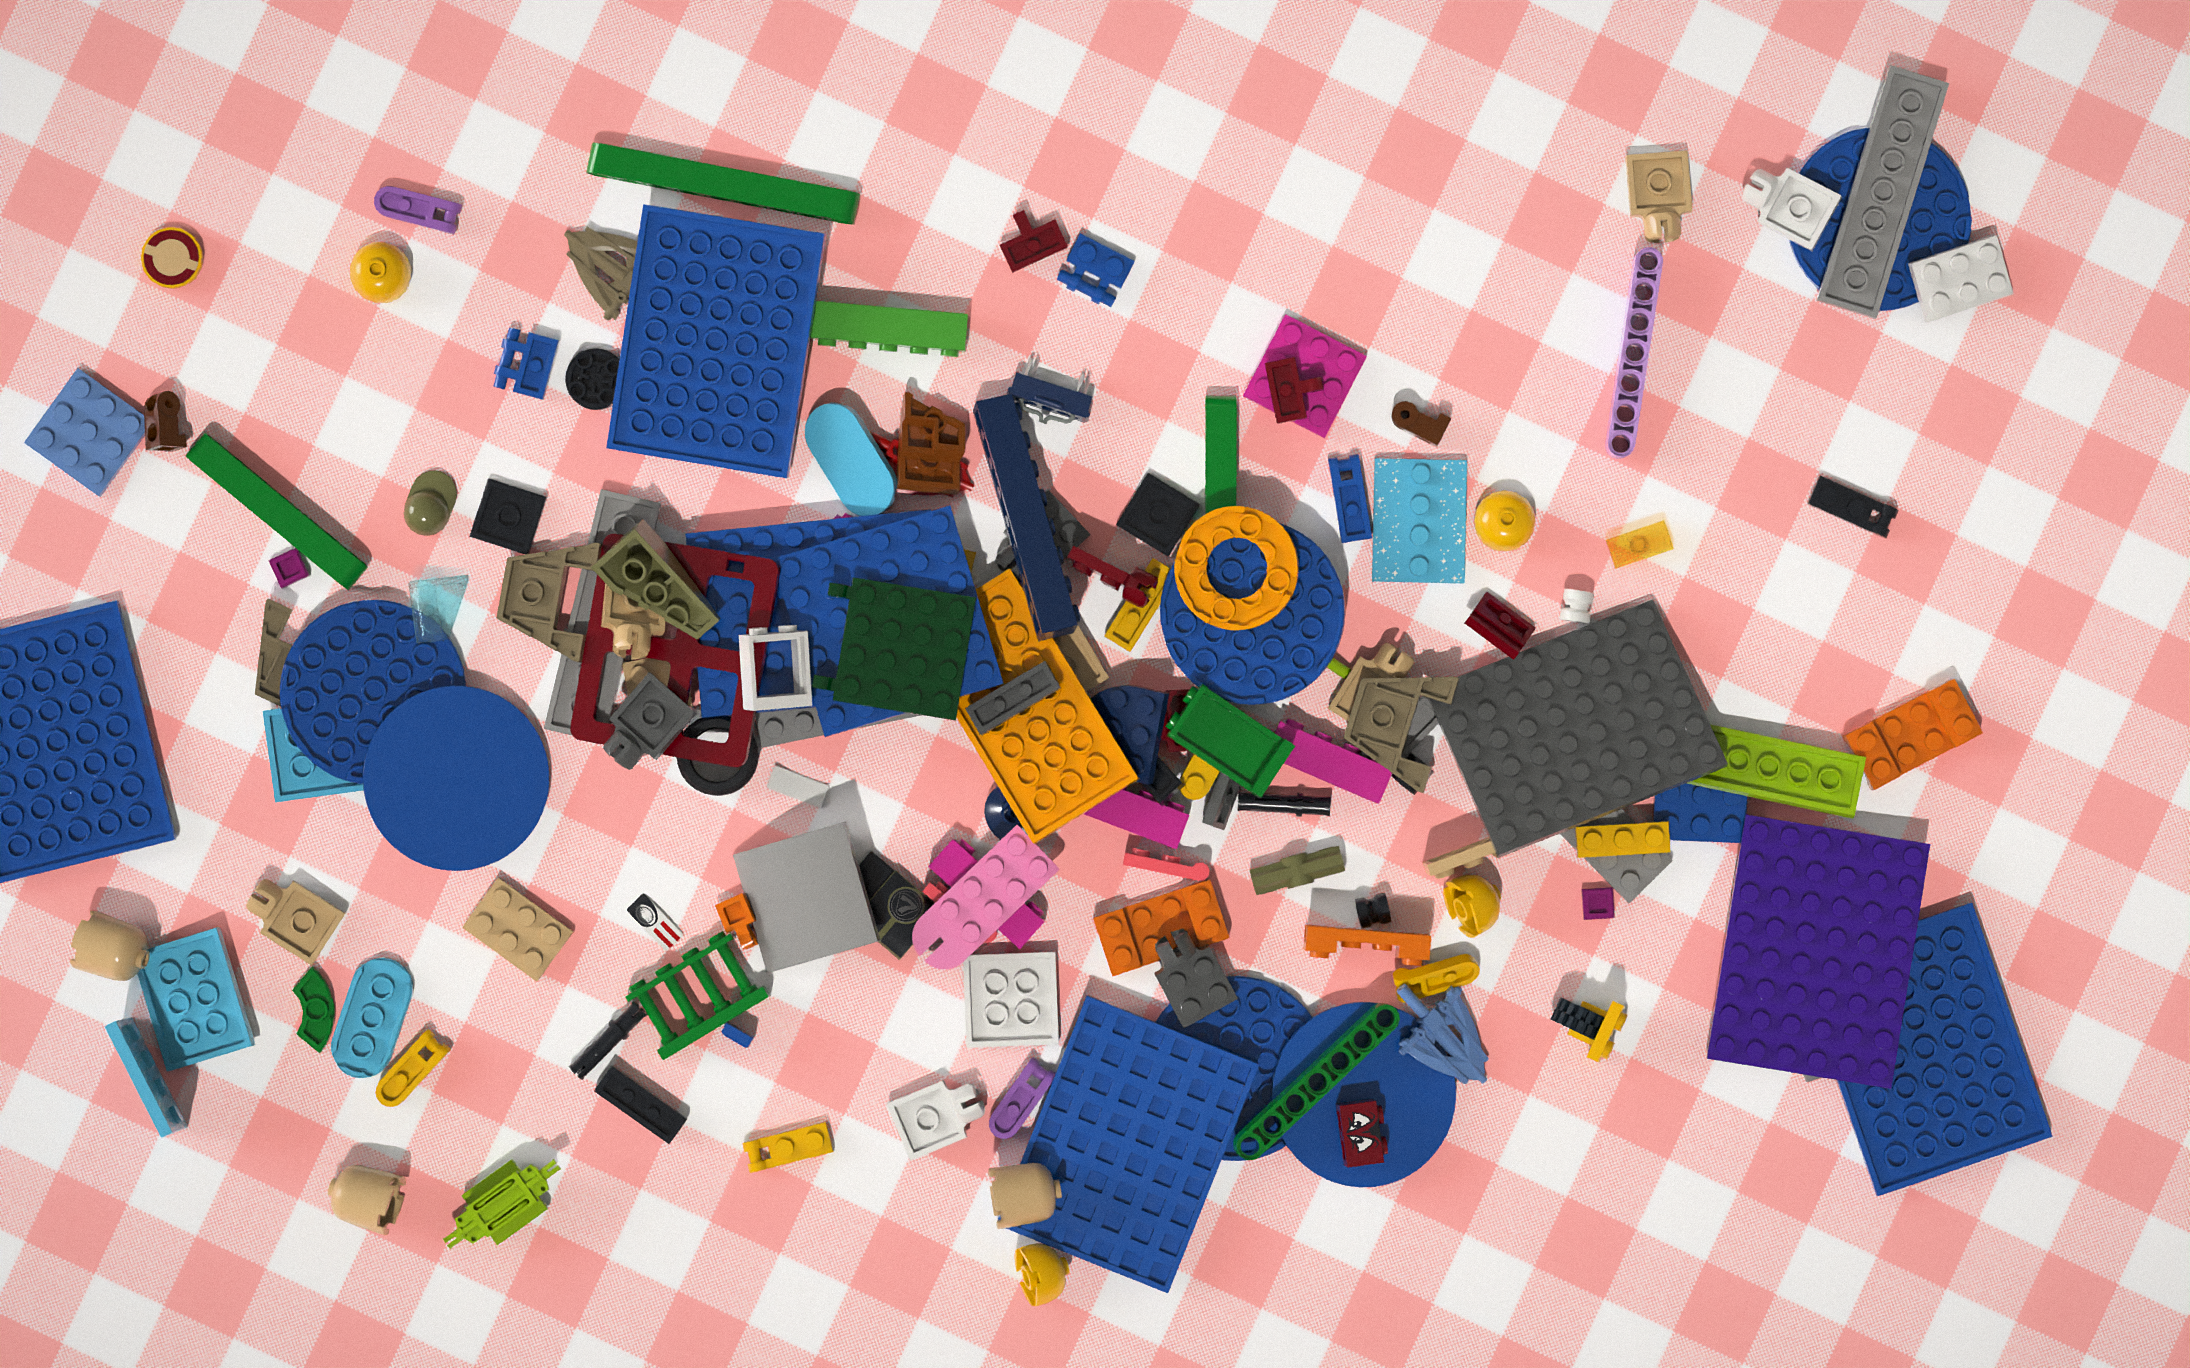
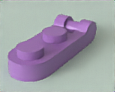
(416, 208)
(1020, 1100)

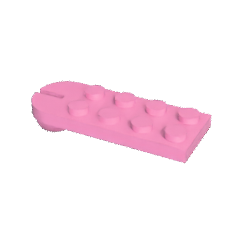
(982, 900)

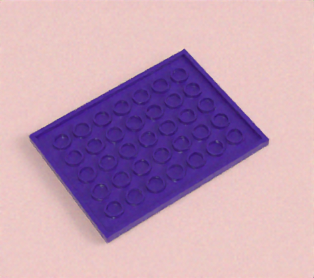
(1818, 951)

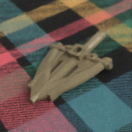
(590, 249)

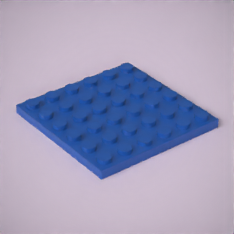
(909, 552)

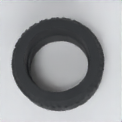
(709, 787)

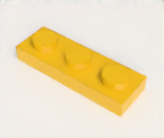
(1132, 619)
(1622, 839)

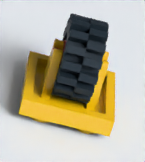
(1591, 1025)

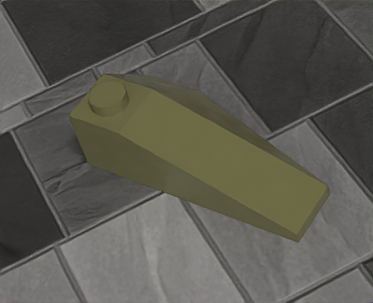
(652, 576)

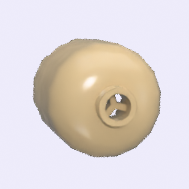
(109, 947)
(1023, 1194)
(367, 1197)

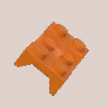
(1913, 733)
(1132, 931)
(1409, 946)

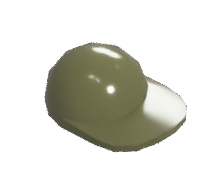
(430, 503)

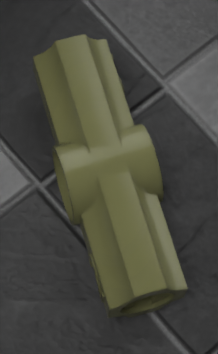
(1297, 870)

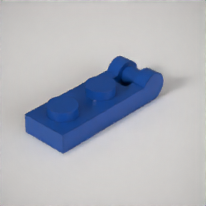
(1350, 500)

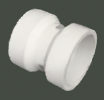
(1576, 607)

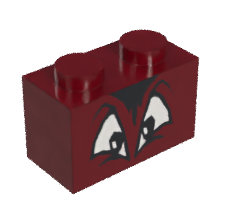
(1361, 1132)

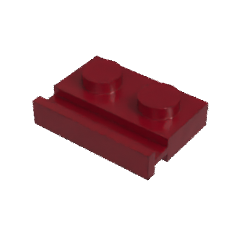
(1500, 625)

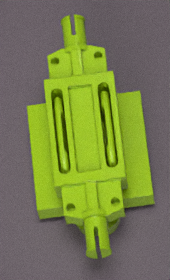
(503, 1203)

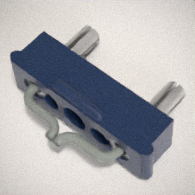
(1051, 397)

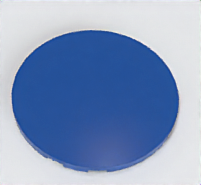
(1936, 222)
(1267, 660)
(353, 673)
(456, 778)
(1256, 1029)
(1414, 1098)

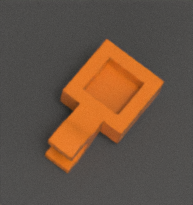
(736, 916)

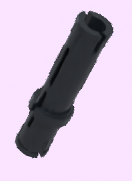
(1282, 803)
(617, 1030)

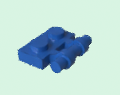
(1100, 262)
(535, 364)

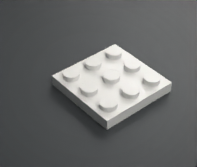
(1010, 999)

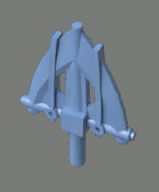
(1466, 1057)

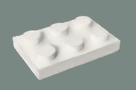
(1960, 278)

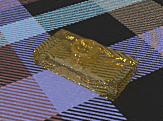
(1639, 544)

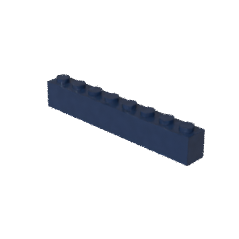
(1026, 517)

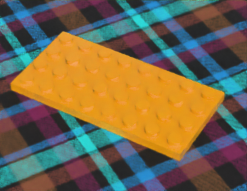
(1057, 753)

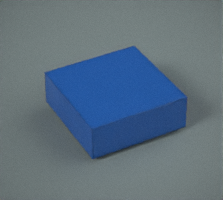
(737, 1034)

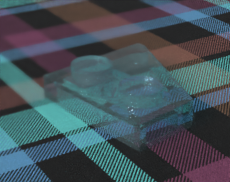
(436, 606)

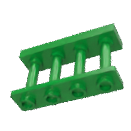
(723, 1009)

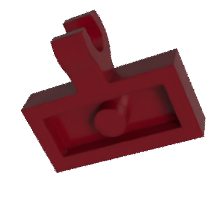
(1032, 243)
(1288, 389)

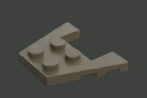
(534, 595)
(272, 651)
(1384, 718)

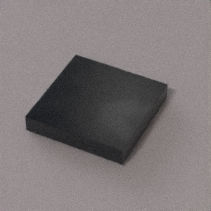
(1158, 514)
(508, 516)

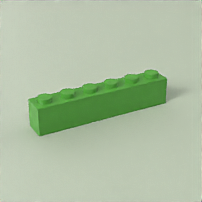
(890, 328)

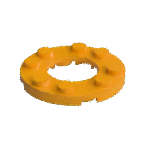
(1192, 563)

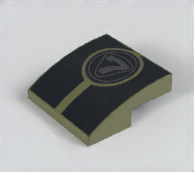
(896, 911)

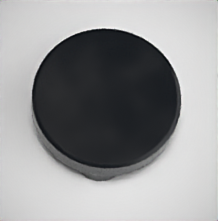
(592, 378)

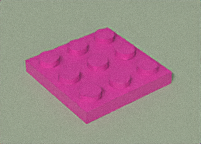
(1315, 357)

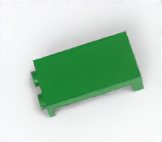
(1228, 740)

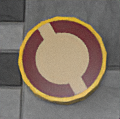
(172, 258)

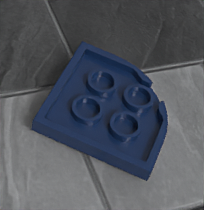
(1136, 722)

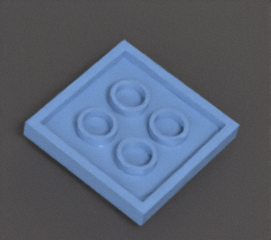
(88, 432)

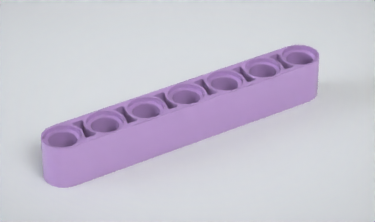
(1642, 340)

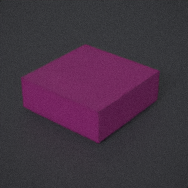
(289, 568)
(1597, 903)

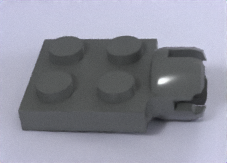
(1067, 533)
(647, 722)
(1191, 978)

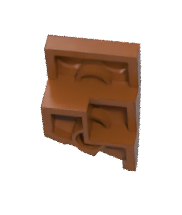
(929, 449)

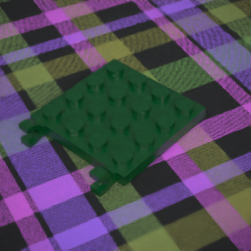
(901, 648)

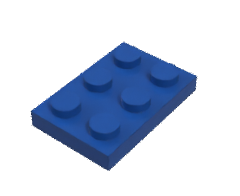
(1701, 814)

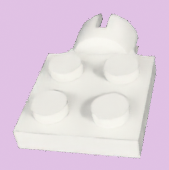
(1792, 205)
(934, 1117)

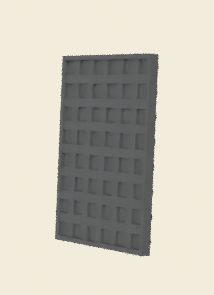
(1577, 729)

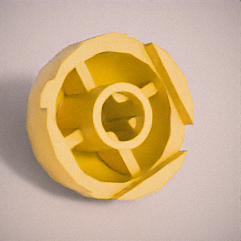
(380, 272)
(1504, 521)
(1473, 902)
(1042, 1273)

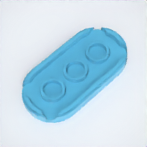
(851, 459)
(372, 1017)

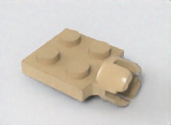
(1659, 192)
(630, 624)
(1378, 667)
(295, 918)

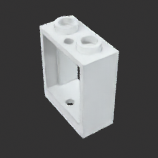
(801, 669)

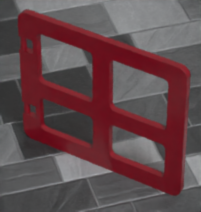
(683, 654)

